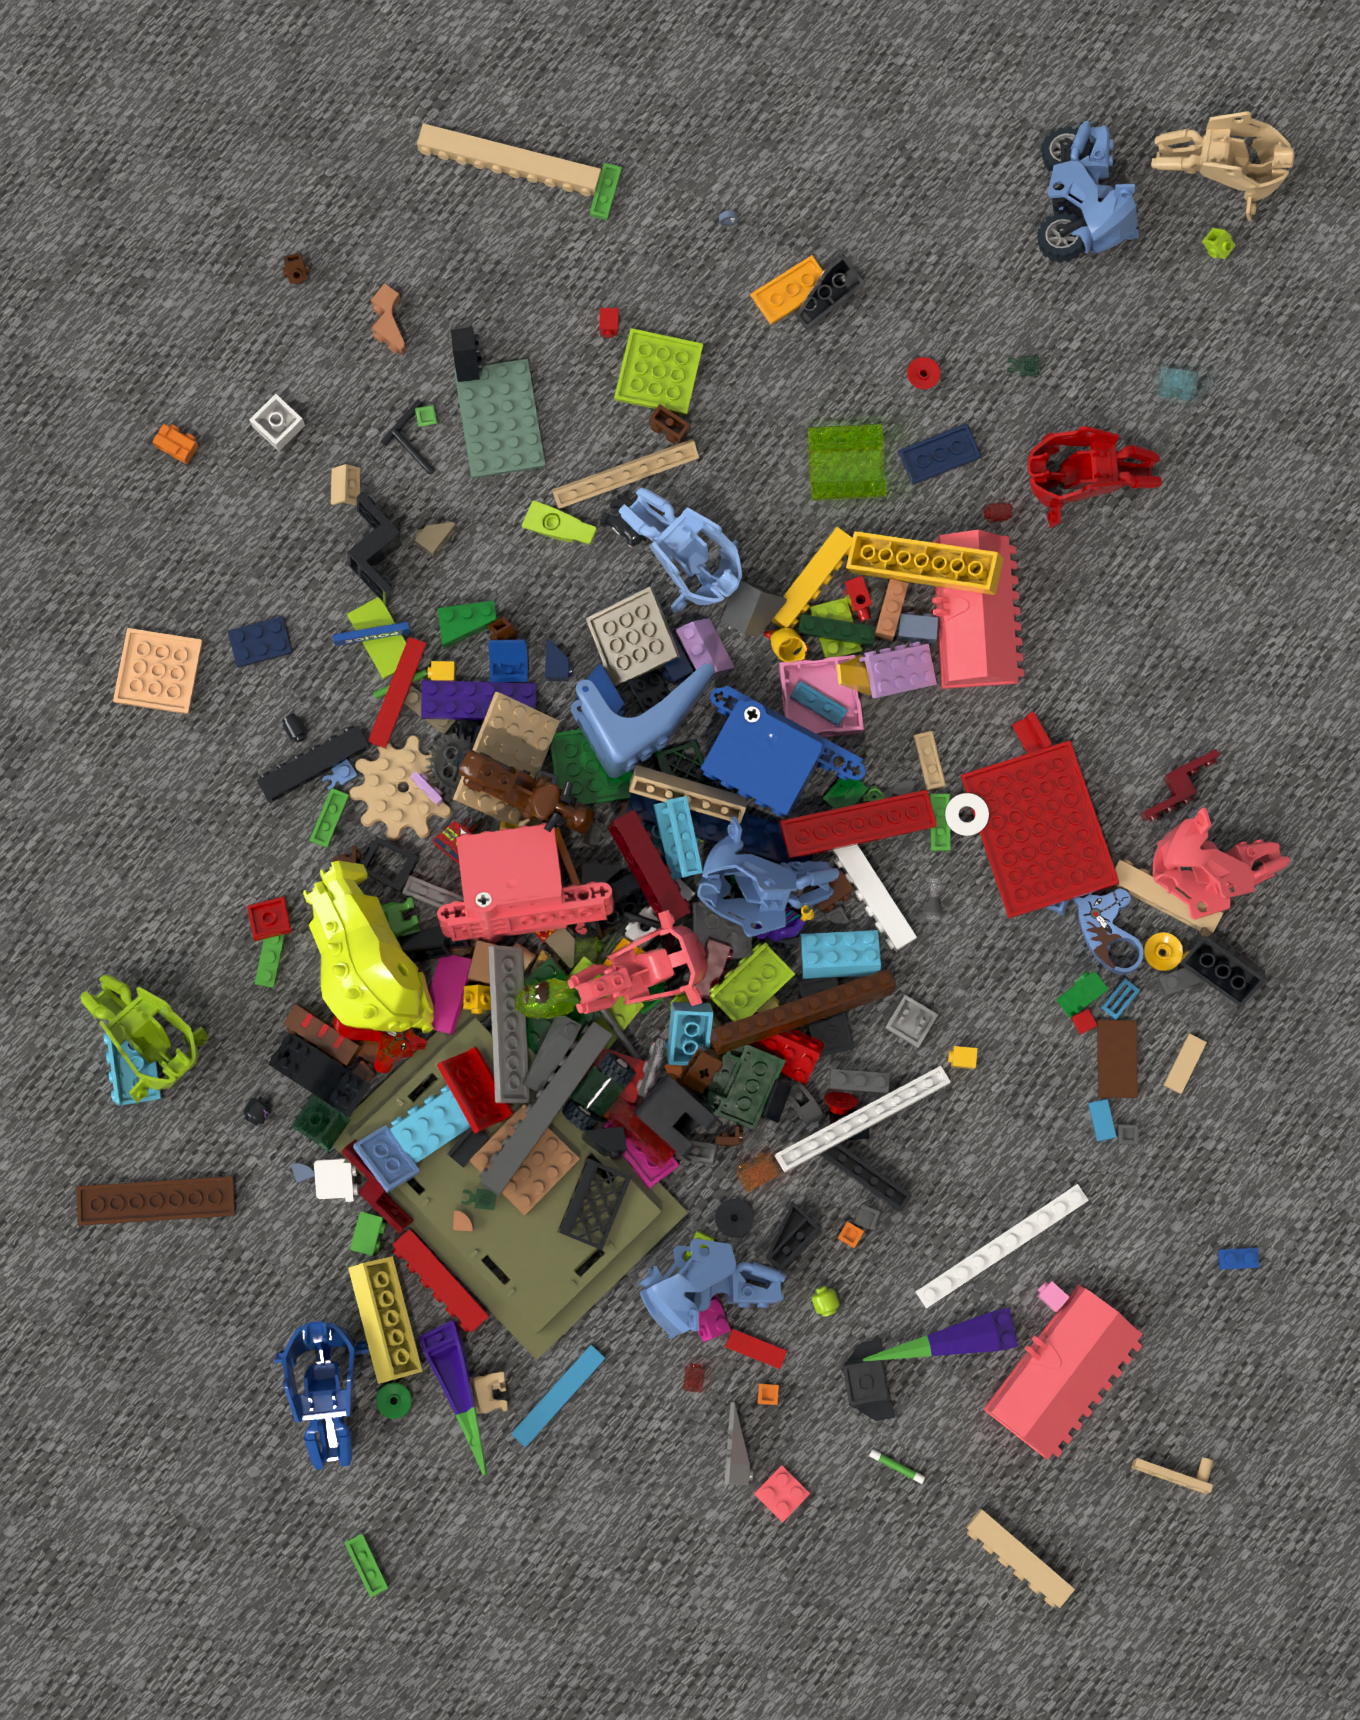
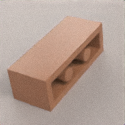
(891, 610)

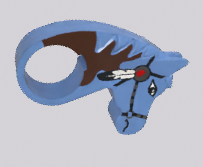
(1096, 924)

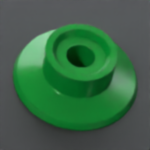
(384, 1403)

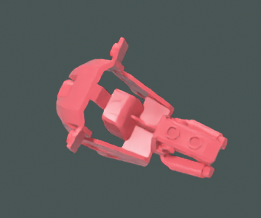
(1212, 869)
(633, 973)

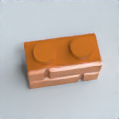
(175, 443)

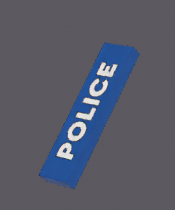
(371, 633)

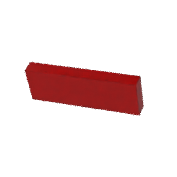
(756, 1348)

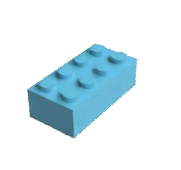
(840, 954)

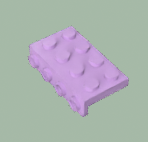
(899, 669)

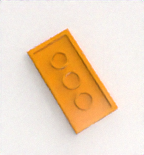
(787, 290)

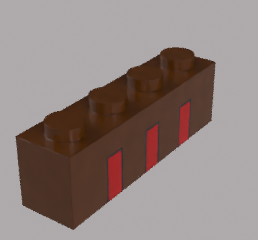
(322, 1034)

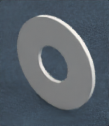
(972, 801)

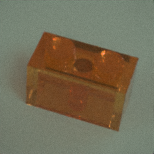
(757, 1173)

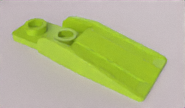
(557, 524)

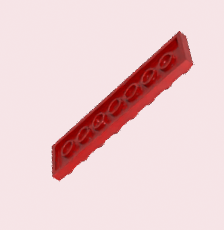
(857, 824)

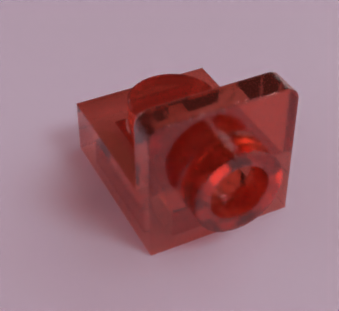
(694, 1378)

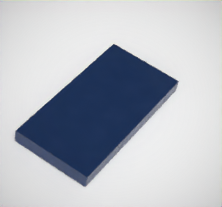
(939, 454)

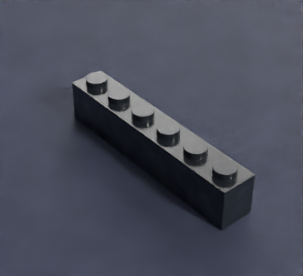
(313, 764)
(866, 1176)

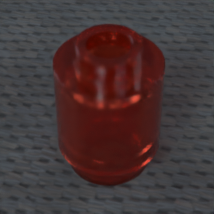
(998, 512)

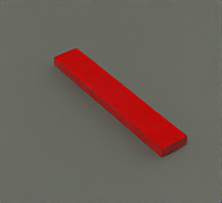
(397, 692)

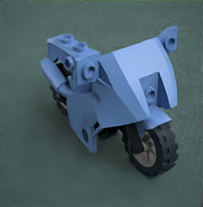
(1084, 212)

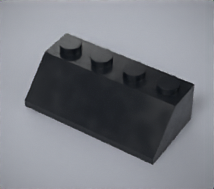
(1223, 967)

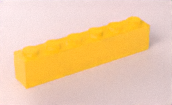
(813, 577)

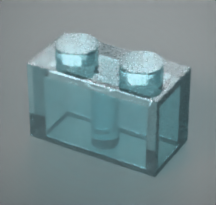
(1176, 383)

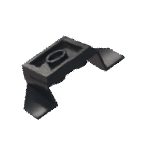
(867, 1382)

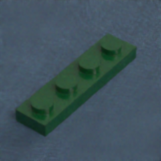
(836, 630)

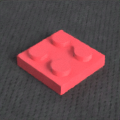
(782, 1493)

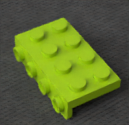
(751, 983)

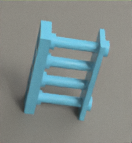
(678, 837)

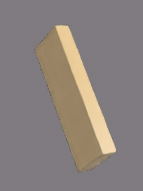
(929, 760)
(1184, 1063)

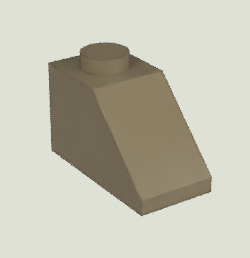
(434, 537)
(563, 945)

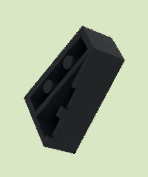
(792, 1239)

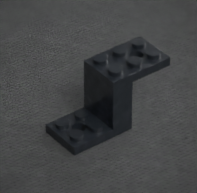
(374, 548)
(319, 1074)

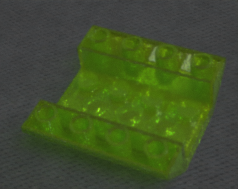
(846, 462)

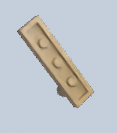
(1199, 1484)

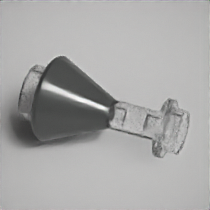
(933, 910)

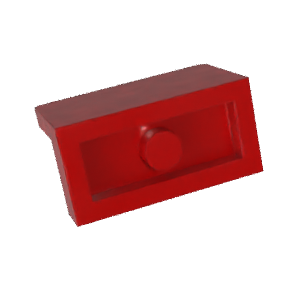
(1031, 733)

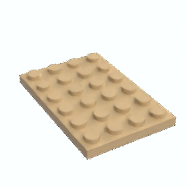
(515, 738)

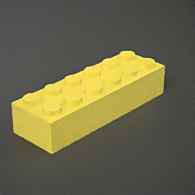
(385, 1319)

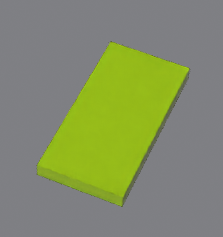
(383, 651)

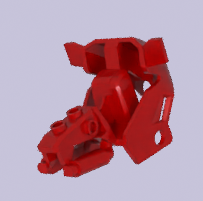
(1099, 466)

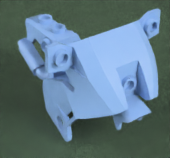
(679, 540)

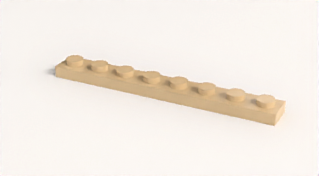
(625, 473)

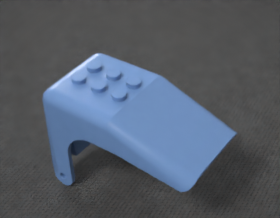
(628, 741)

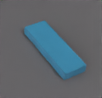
(819, 703)

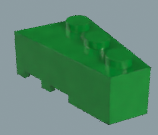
(465, 621)
(1085, 991)

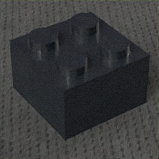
(466, 354)

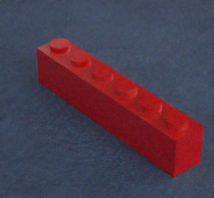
(440, 1280)

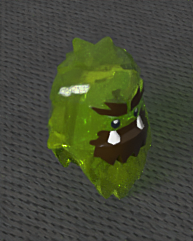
(546, 999)

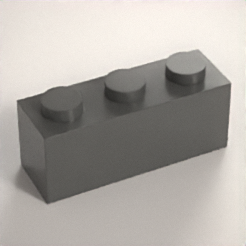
(859, 1081)

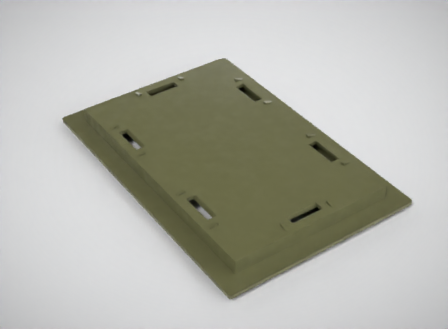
(543, 1288)

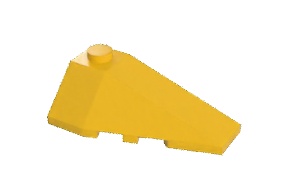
(854, 675)

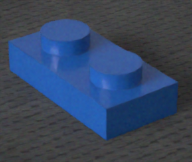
(1238, 1258)

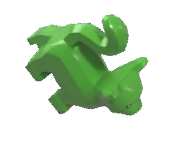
(393, 914)

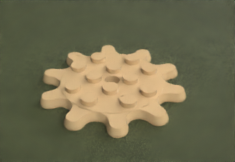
(382, 793)

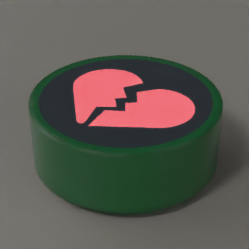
(581, 929)

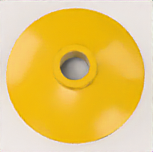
(1171, 946)

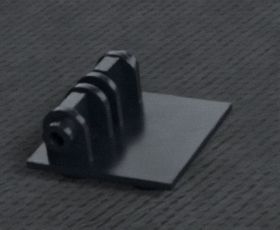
(648, 689)

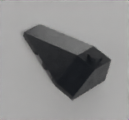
(831, 289)

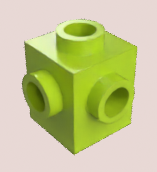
(1218, 243)

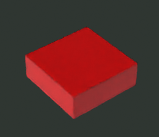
(1084, 1021)

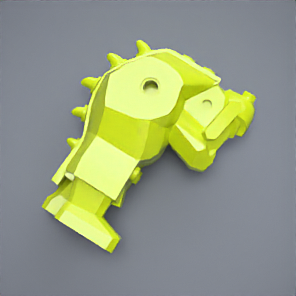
(362, 964)

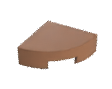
(461, 1222)

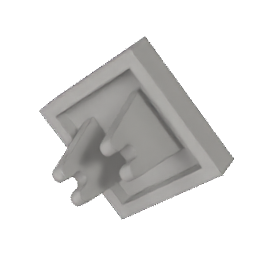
(911, 1021)

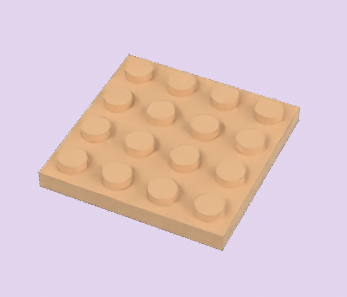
(158, 671)

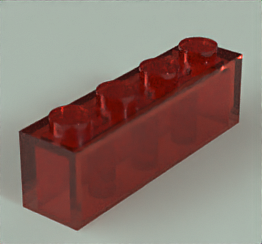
(639, 1133)

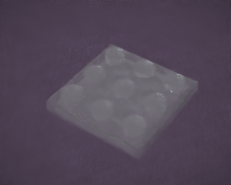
(652, 1068)

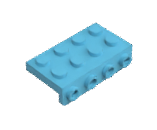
(124, 1077)
(430, 1125)

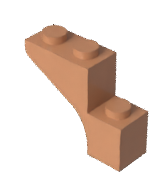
(385, 328)

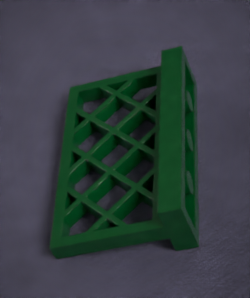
(662, 764)

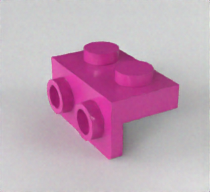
(713, 1321)

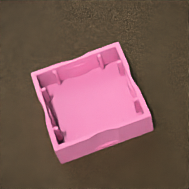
(822, 677)

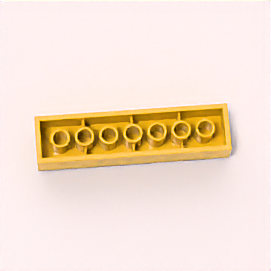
(925, 563)

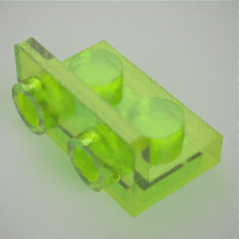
(587, 947)

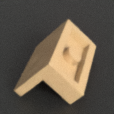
(345, 484)

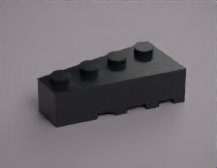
(626, 896)

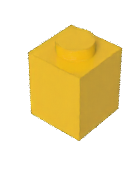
(442, 671)
(963, 1057)

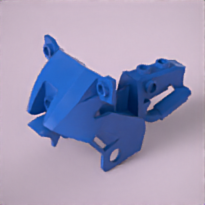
(323, 1399)

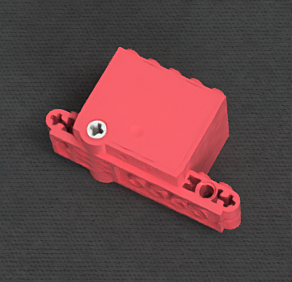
(517, 888)

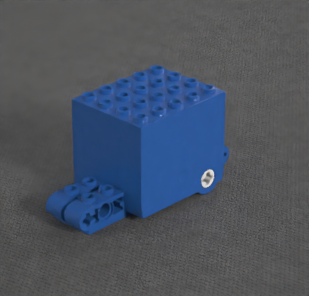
(770, 754)

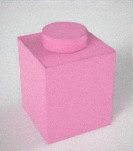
(1052, 1295)

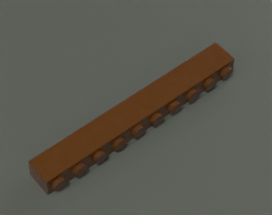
(802, 1011)

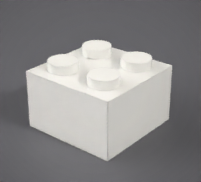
(277, 422)

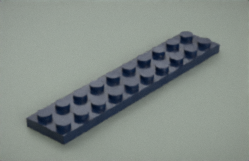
(758, 835)

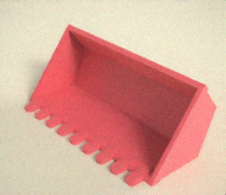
(976, 627)
(1064, 1372)

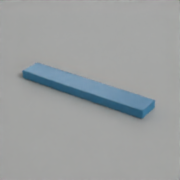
(558, 1396)

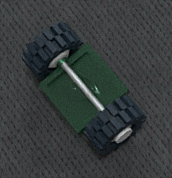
(598, 1091)

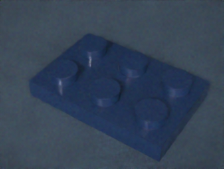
(259, 642)

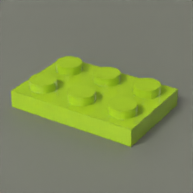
(840, 611)

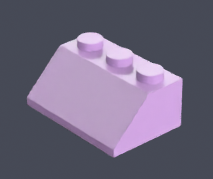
(704, 646)

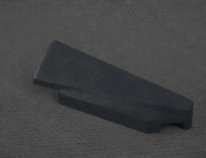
(429, 944)

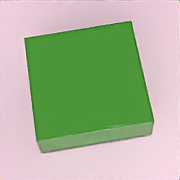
(426, 415)

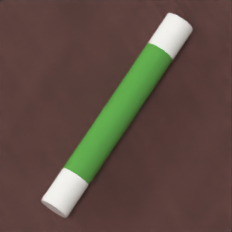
(897, 1466)

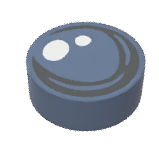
(728, 218)

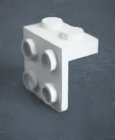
(335, 1179)

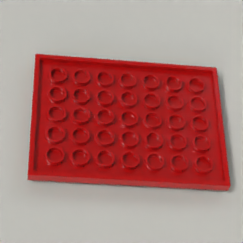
(1041, 830)

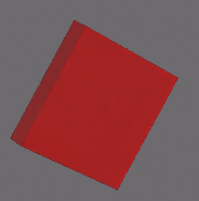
(269, 918)

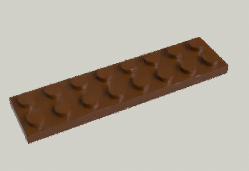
(155, 1201)

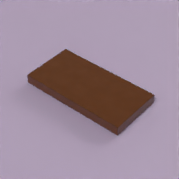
(1117, 1058)

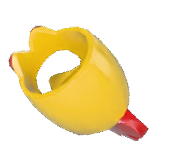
(785, 642)

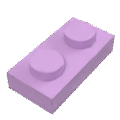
(422, 782)

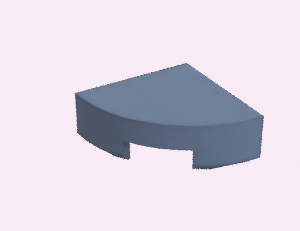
(302, 1172)

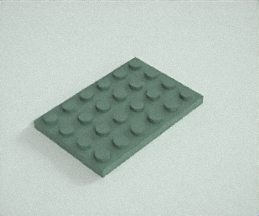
(501, 420)

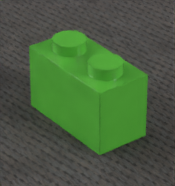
(367, 1234)

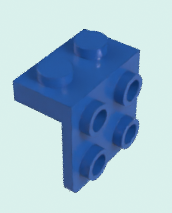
(508, 660)

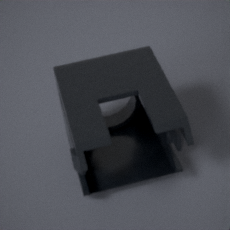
(675, 1111)

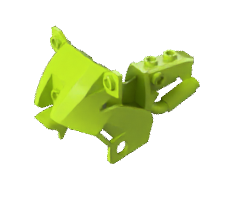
(135, 1023)

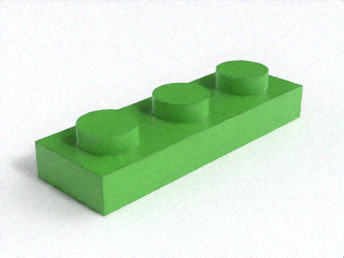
(605, 191)
(329, 818)
(941, 834)
(269, 961)
(366, 1565)

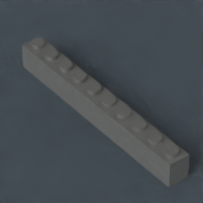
(545, 1109)

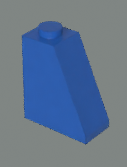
(606, 689)

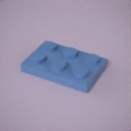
(386, 1158)

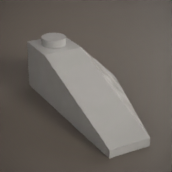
(737, 1462)

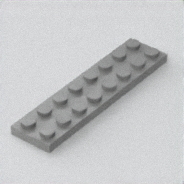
(508, 1025)

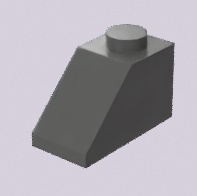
(804, 1103)

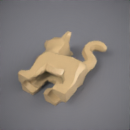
(483, 1392)

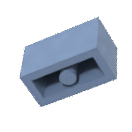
(917, 628)

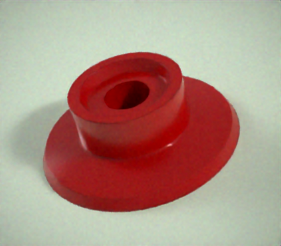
(926, 366)
(840, 1102)

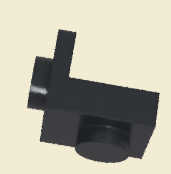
(466, 727)

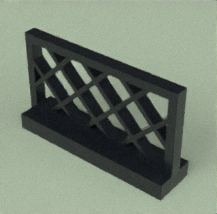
(578, 1197)

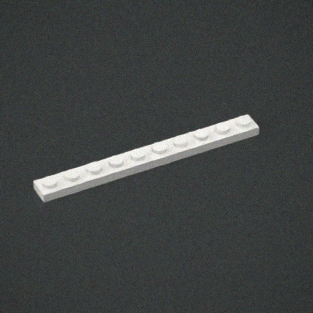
(862, 1119)
(1001, 1246)

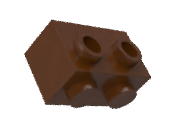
(669, 424)

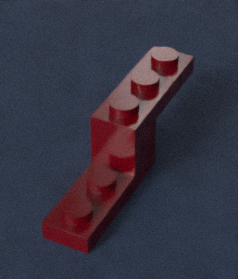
(1180, 786)
(376, 1195)

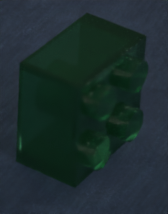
(320, 1123)

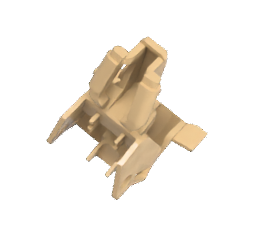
(1227, 158)

